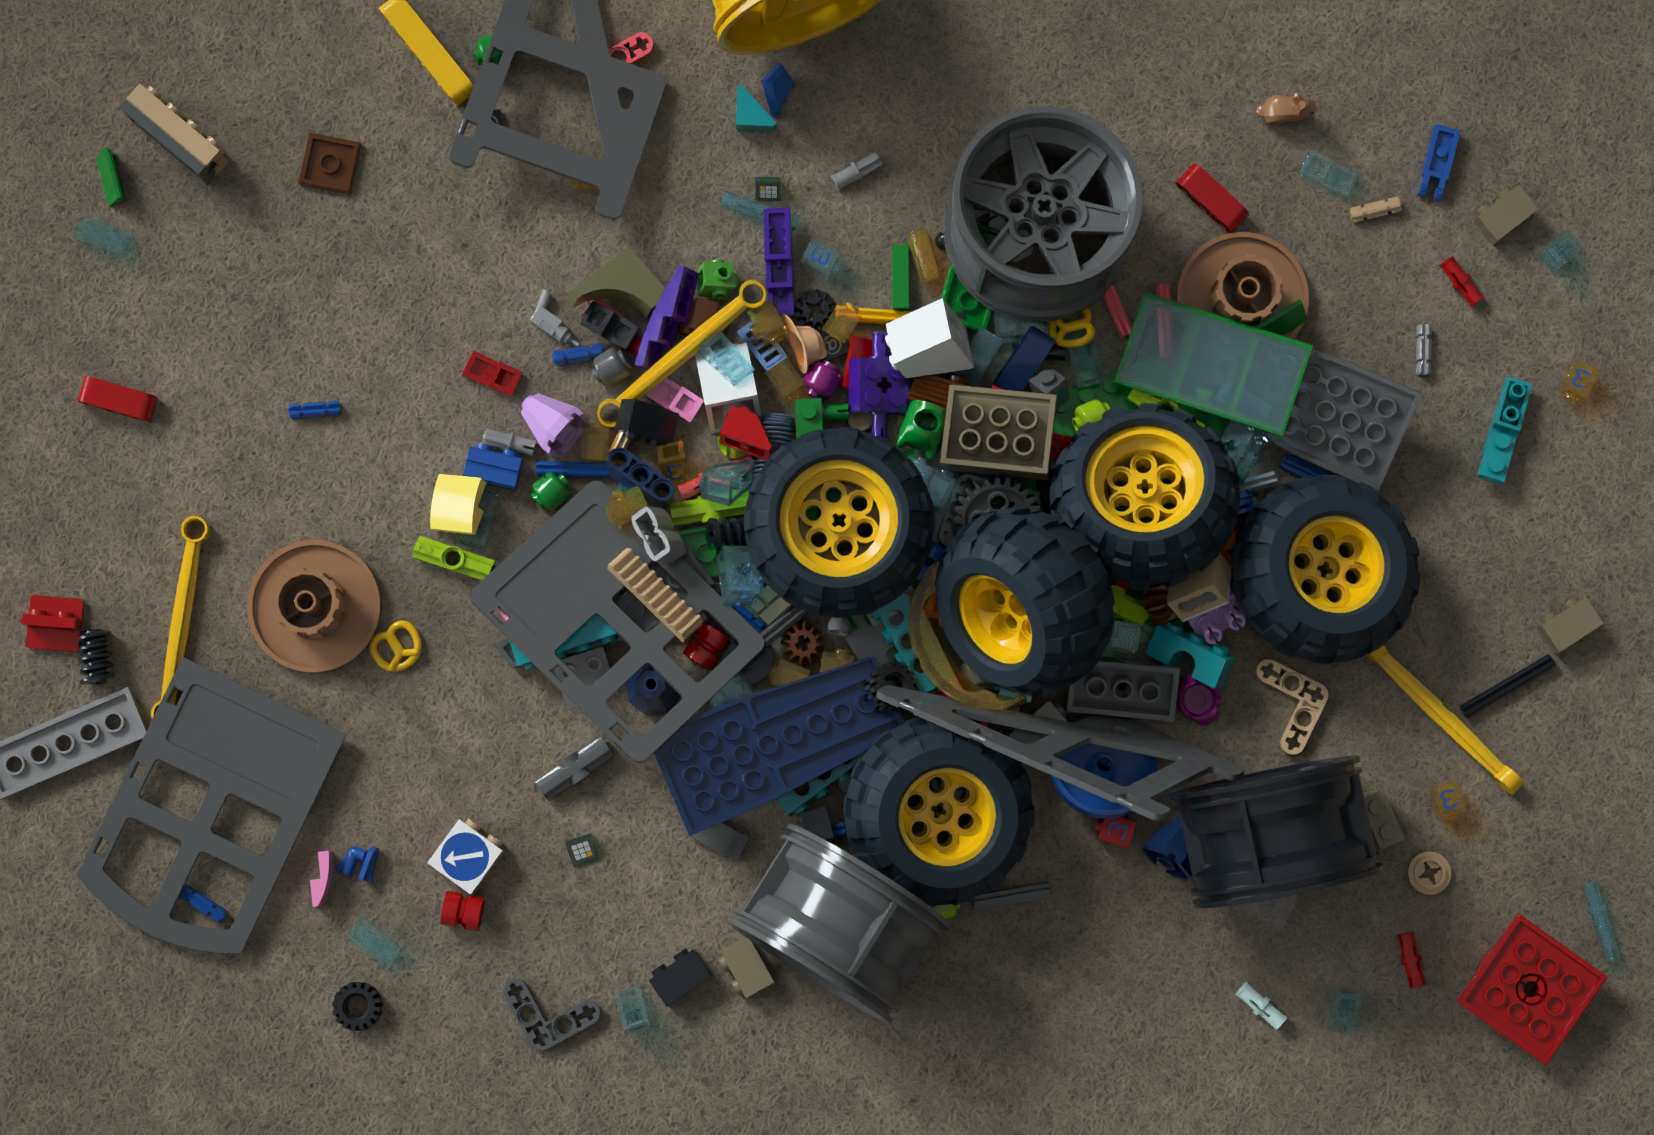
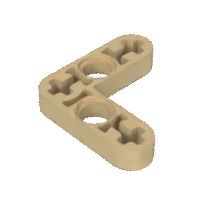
(1304, 704)

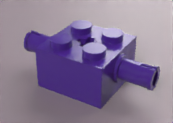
(863, 389)

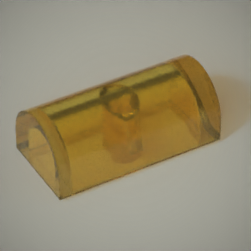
(924, 257)

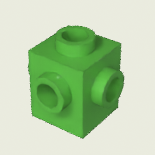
(716, 279)

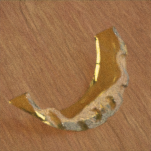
(935, 660)

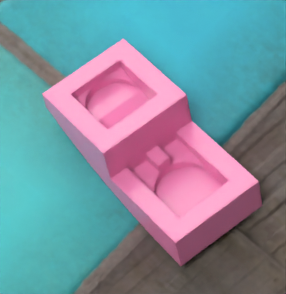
(676, 399)
(321, 886)

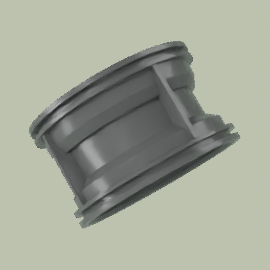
(1088, 154)
(839, 922)

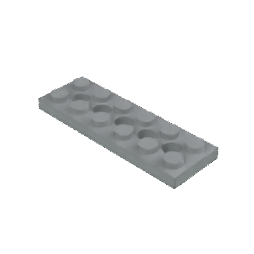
(81, 750)

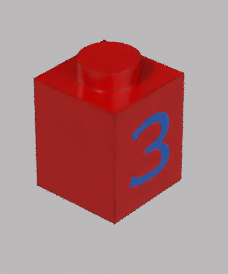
(1115, 831)

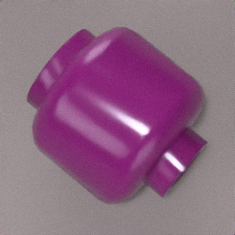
(822, 380)

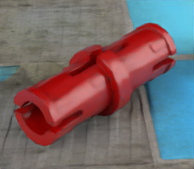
(1461, 281)
(1411, 959)

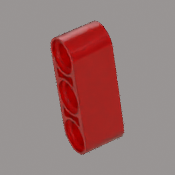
(1213, 197)
(117, 398)

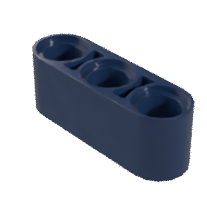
(1024, 360)
(635, 466)

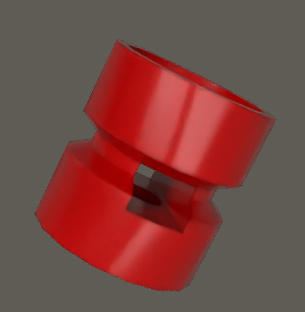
(706, 646)
(462, 910)

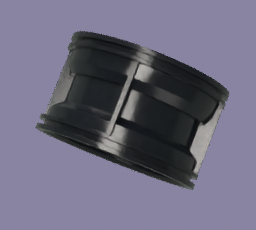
(1277, 832)

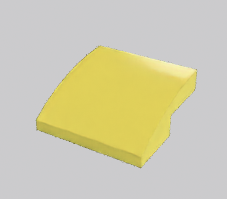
(456, 504)

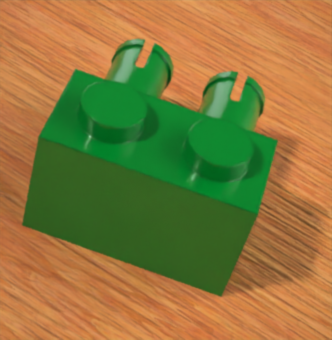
(813, 413)

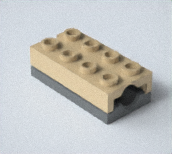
(170, 130)

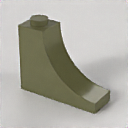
(621, 280)

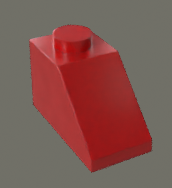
(745, 433)

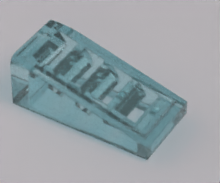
(720, 340)

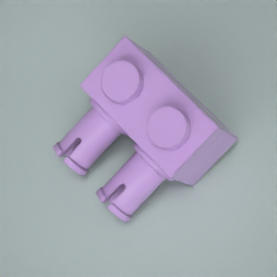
(1219, 619)

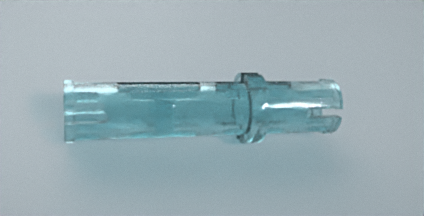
(749, 207)
(1601, 921)

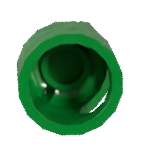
(921, 430)

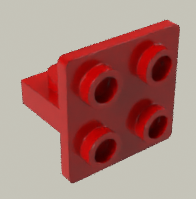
(53, 623)

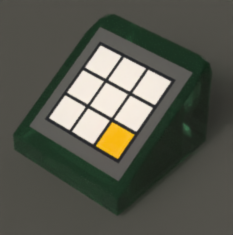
(768, 189)
(582, 850)

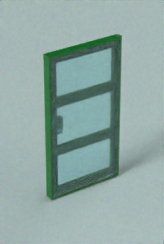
(1213, 364)

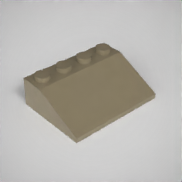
(998, 432)

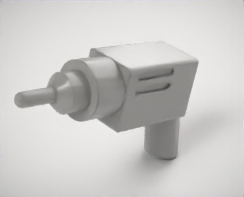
(549, 322)

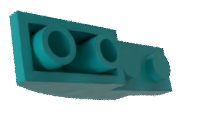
(1504, 430)

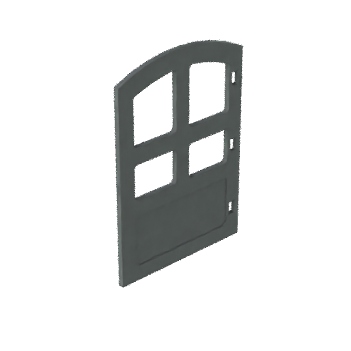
(240, 748)

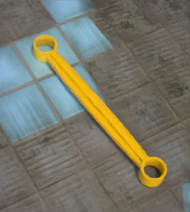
(684, 350)
(183, 606)
(1446, 720)

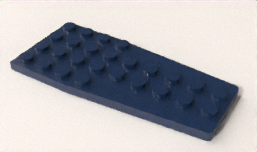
(770, 743)

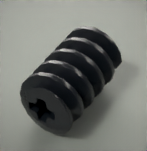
(725, 532)
(95, 656)

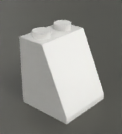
(929, 342)
(721, 394)

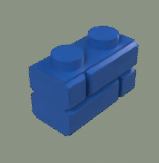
(494, 467)

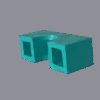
(1211, 661)

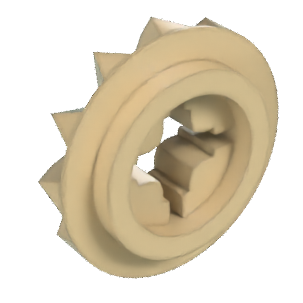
(1441, 877)

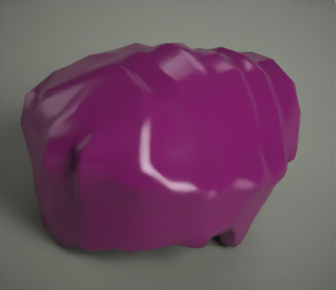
(1197, 700)

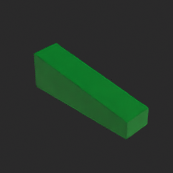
(900, 277)

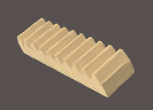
(655, 594)

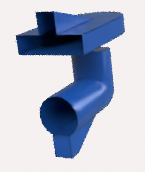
(355, 853)

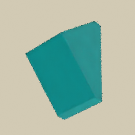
(751, 115)

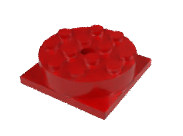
(1561, 992)

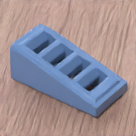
(754, 349)

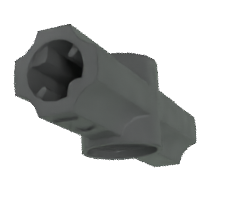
(574, 768)

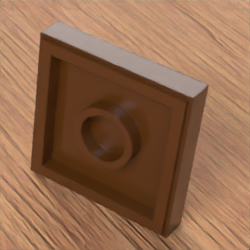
(329, 163)

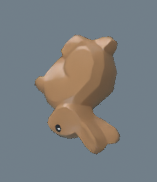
(1286, 109)

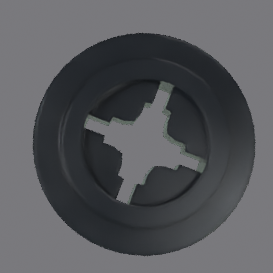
(803, 312)

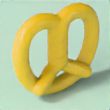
(1072, 326)
(399, 651)

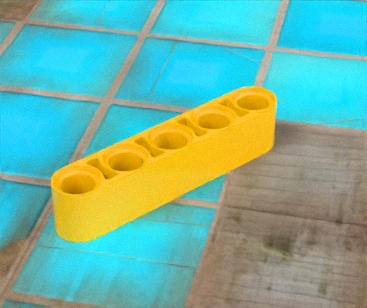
(428, 50)

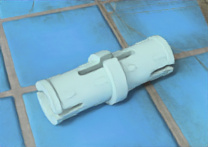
(1261, 1006)

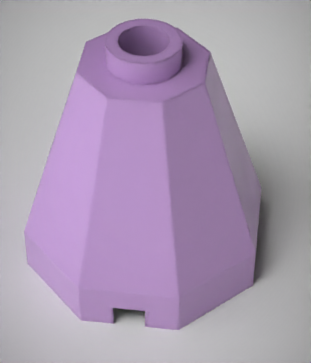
(553, 423)

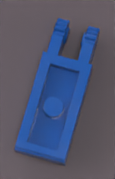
(1439, 159)

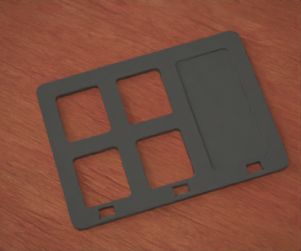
(564, 581)

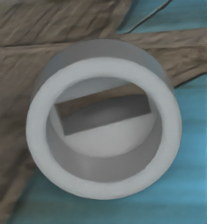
(838, 626)

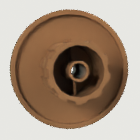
(1243, 279)
(342, 612)

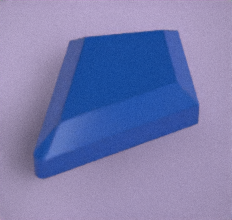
(777, 88)

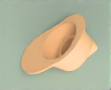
(805, 343)

